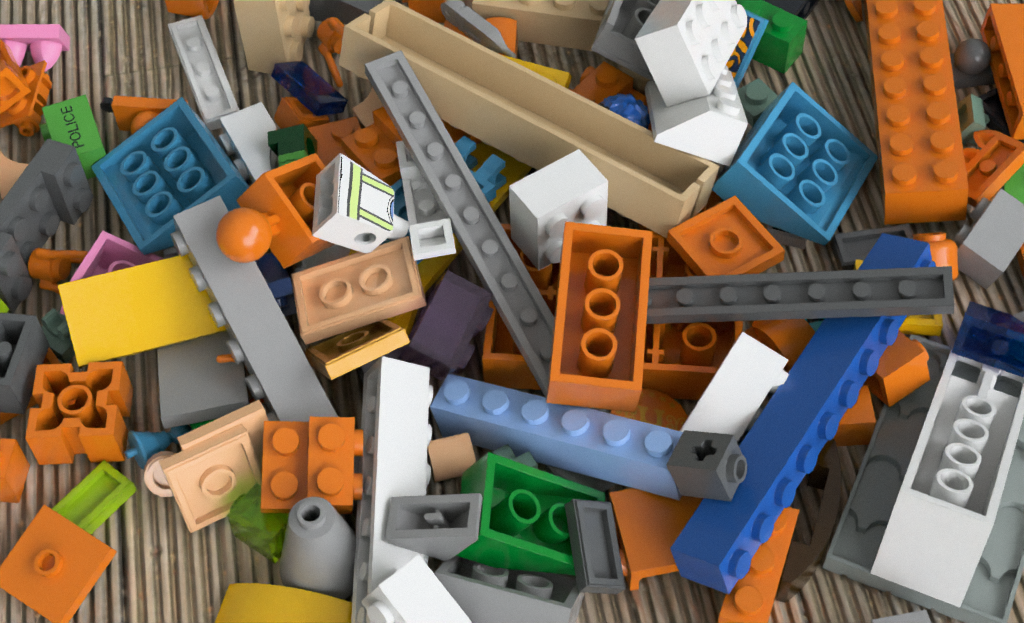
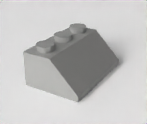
(510, 594)

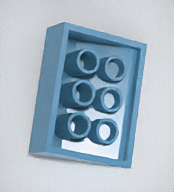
(797, 168)
(166, 171)

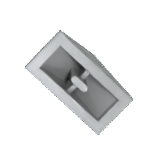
(435, 523)

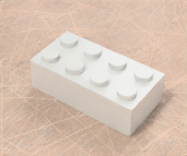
(690, 45)

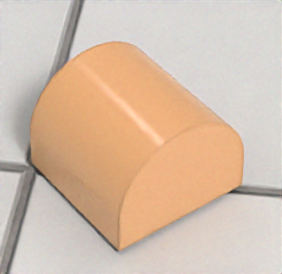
(450, 456)

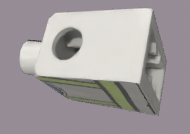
(354, 207)

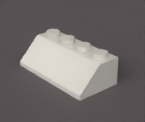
(703, 126)

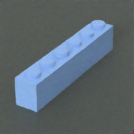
(559, 434)

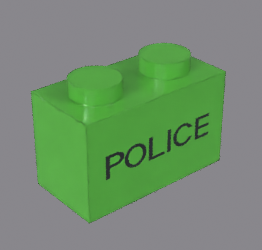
(74, 125)

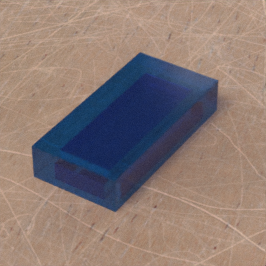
(309, 88)

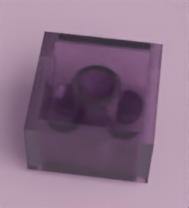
(446, 325)

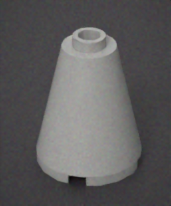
(318, 549)

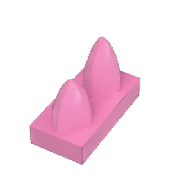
(42, 40)

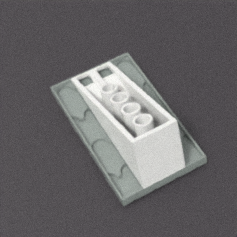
(942, 494)

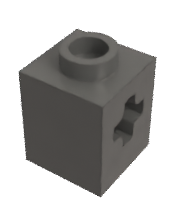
(707, 465)

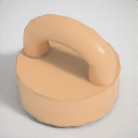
(154, 476)

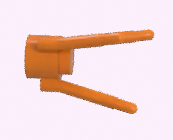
(331, 35)
(52, 266)

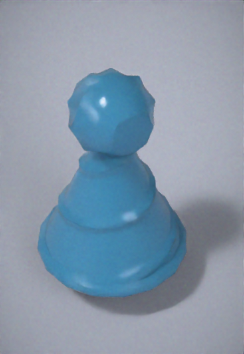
(147, 443)

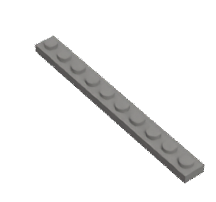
(468, 209)

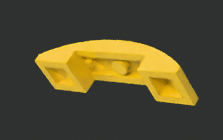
(280, 605)

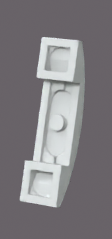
(428, 227)

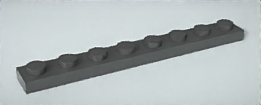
(801, 295)

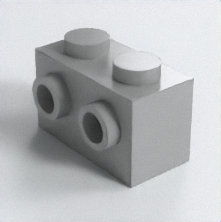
(992, 238)

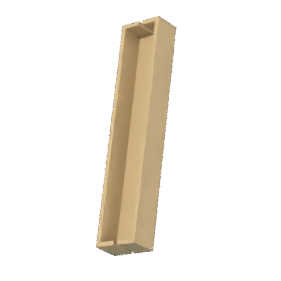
(533, 115)

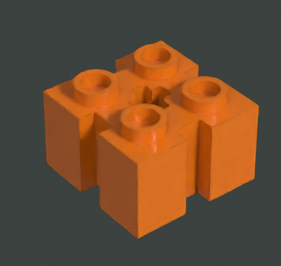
(80, 413)

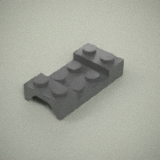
(46, 192)

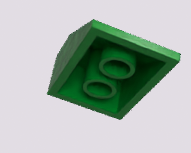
(522, 516)

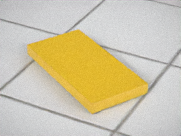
(135, 310)

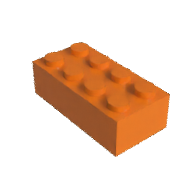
(600, 317)

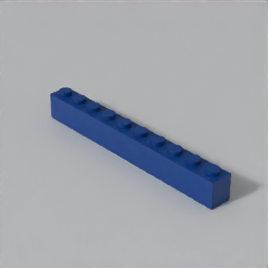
(792, 431)

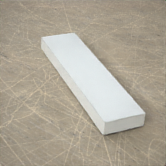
(203, 70)

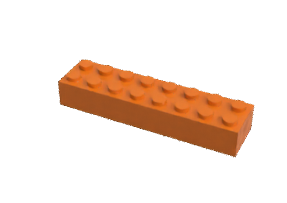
(915, 112)

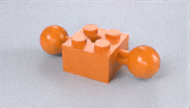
(275, 215)

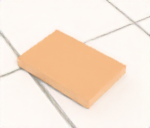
(357, 290)

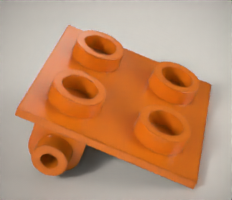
(28, 110)

